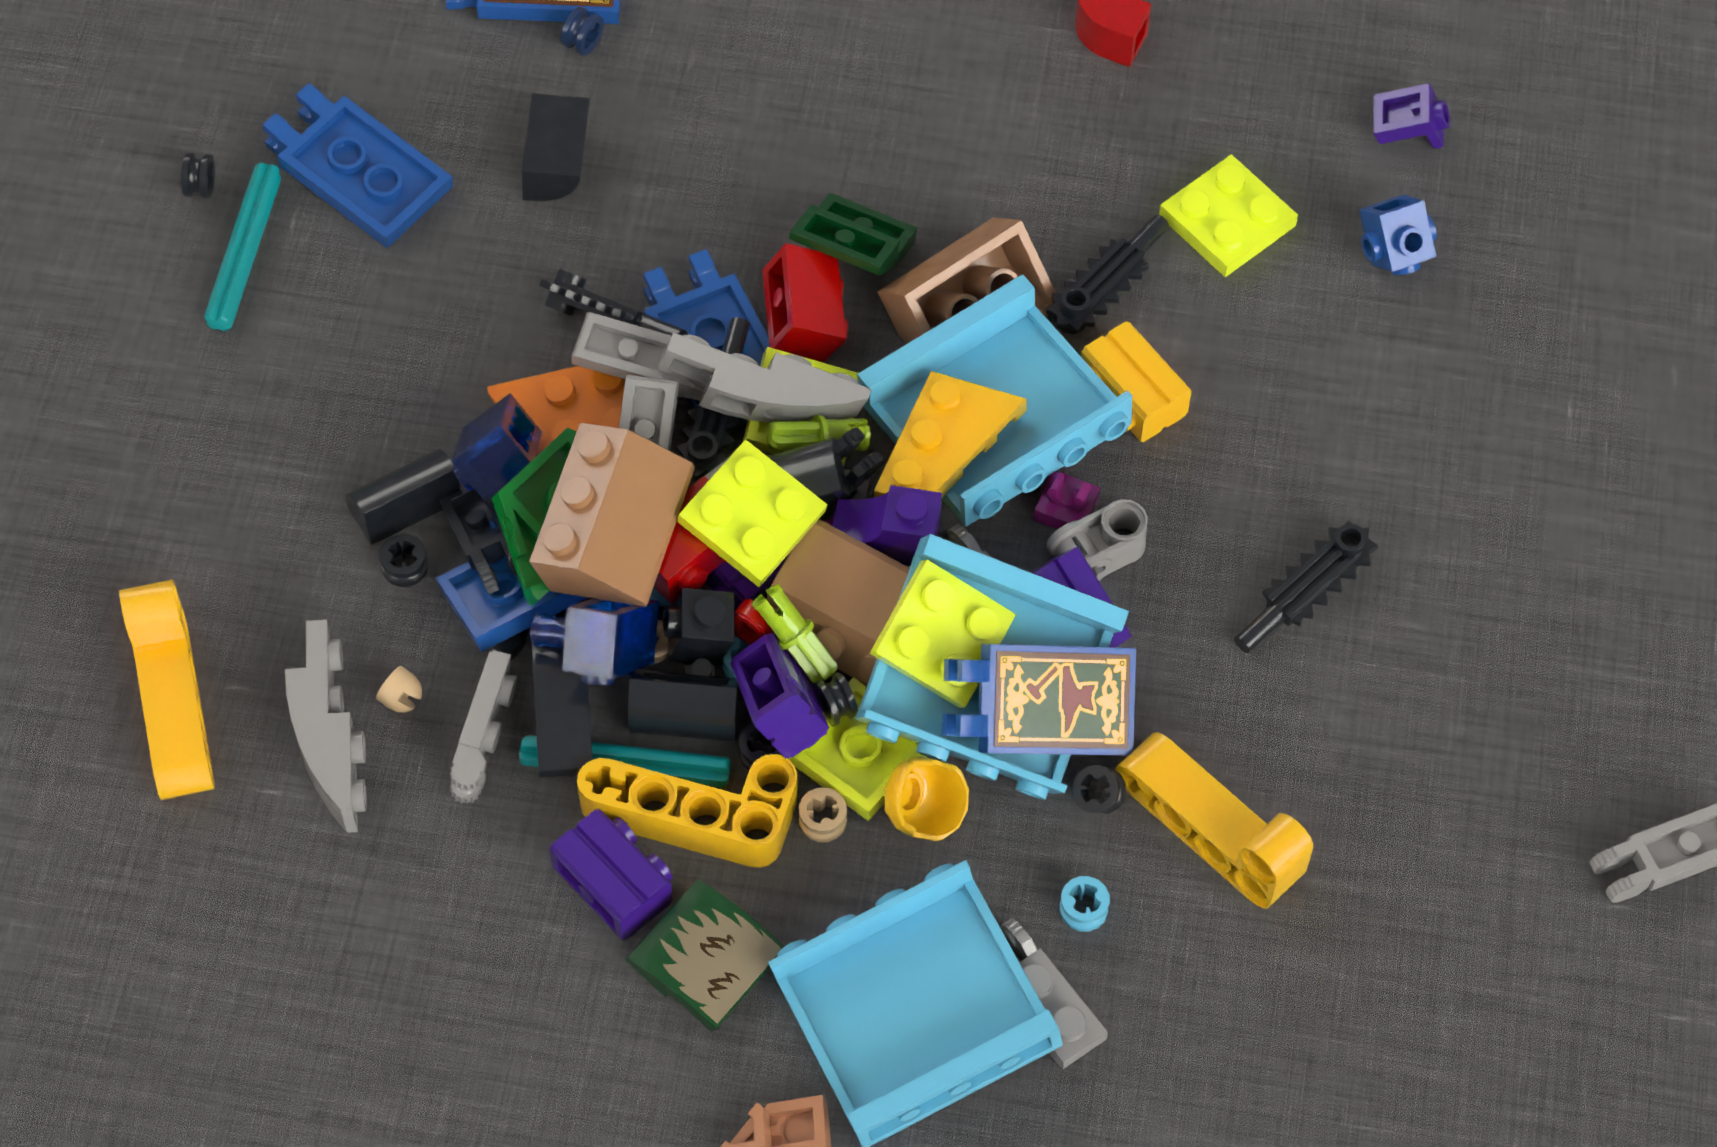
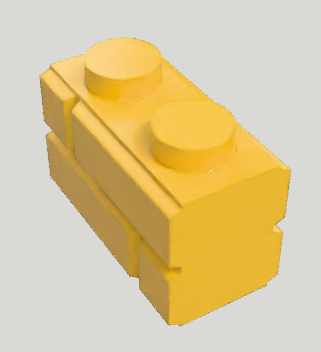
(1132, 365)

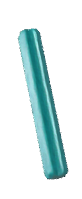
(242, 247)
(698, 768)

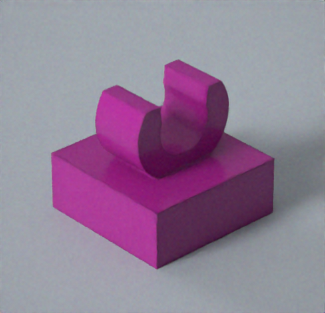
(1065, 500)

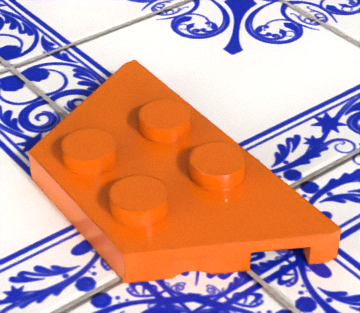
(565, 399)

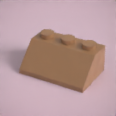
(965, 275)
(611, 516)
(844, 592)

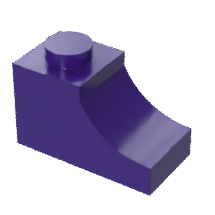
(891, 521)

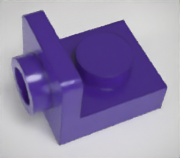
(1410, 114)

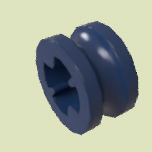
(582, 31)

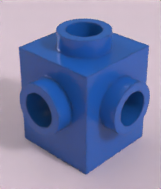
(1398, 234)

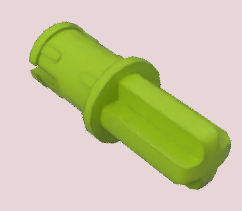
(794, 434)
(796, 635)

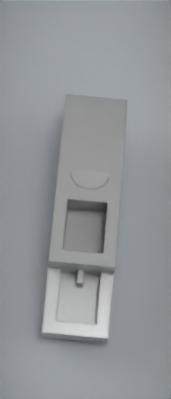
(781, 392)
(323, 728)

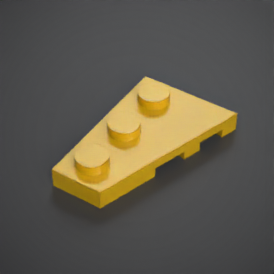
(946, 432)

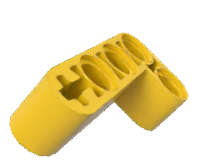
(168, 689)
(609, 784)
(1214, 823)

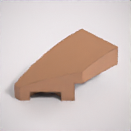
(786, 1124)

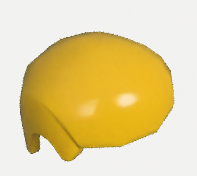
(926, 798)

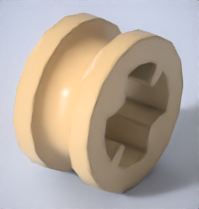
(817, 800)

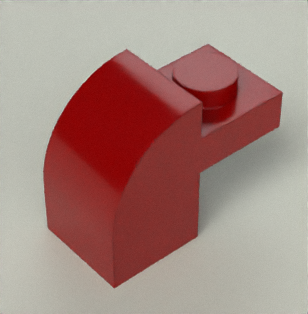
(1113, 27)

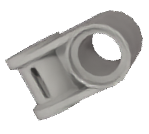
(1097, 540)

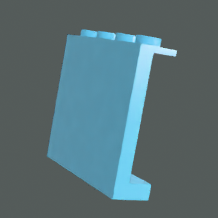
(1017, 351)
(1044, 616)
(914, 1003)

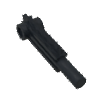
(1104, 278)
(568, 293)
(710, 428)
(1307, 585)

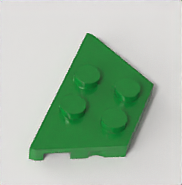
(523, 508)

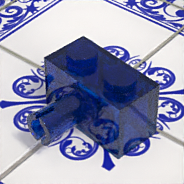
(495, 447)
(601, 638)

